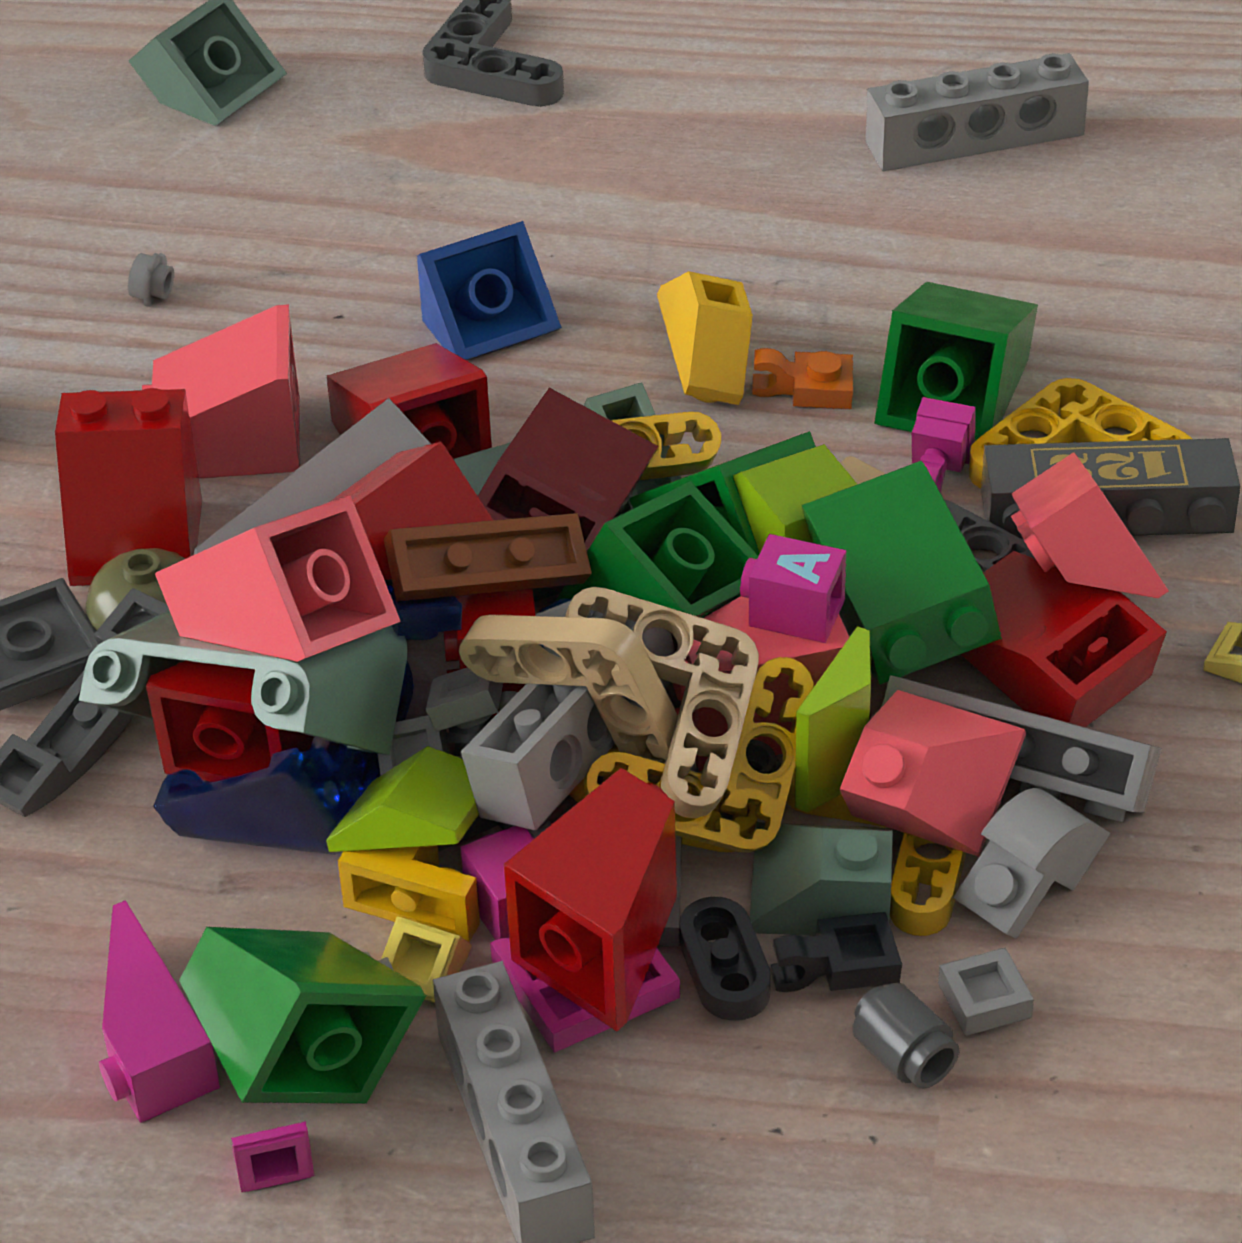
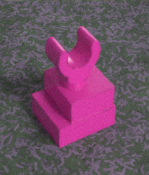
(943, 437)

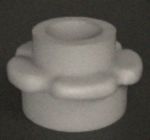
(150, 278)

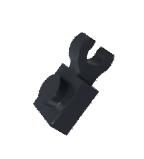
(846, 949)

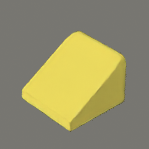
(424, 953)

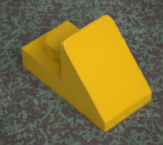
(410, 886)

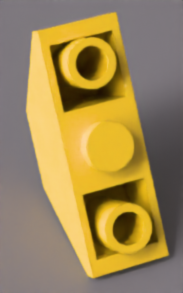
(708, 334)

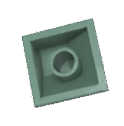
(208, 63)
(819, 875)

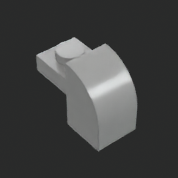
(1029, 848)

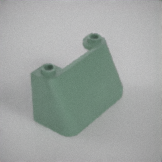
(335, 695)

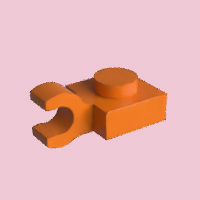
(813, 378)

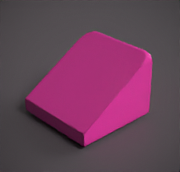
(273, 1157)

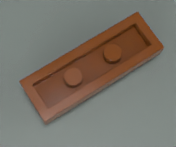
(486, 557)

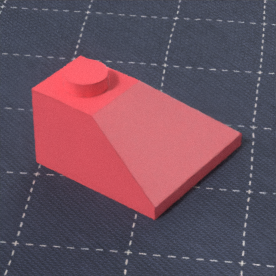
(931, 771)

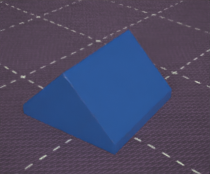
(485, 293)

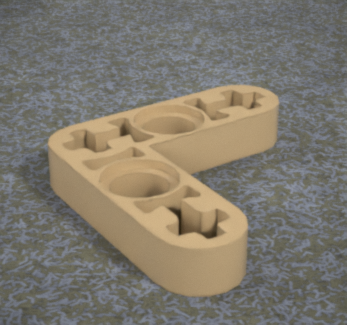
(594, 655)
(704, 688)

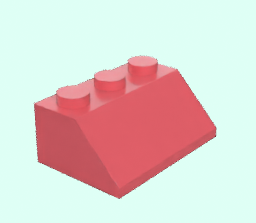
(1079, 532)

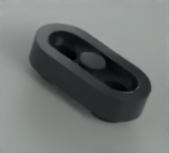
(732, 970)

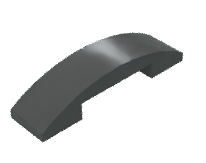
(73, 731)

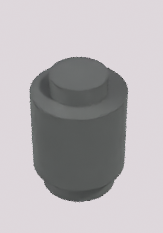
(905, 1035)

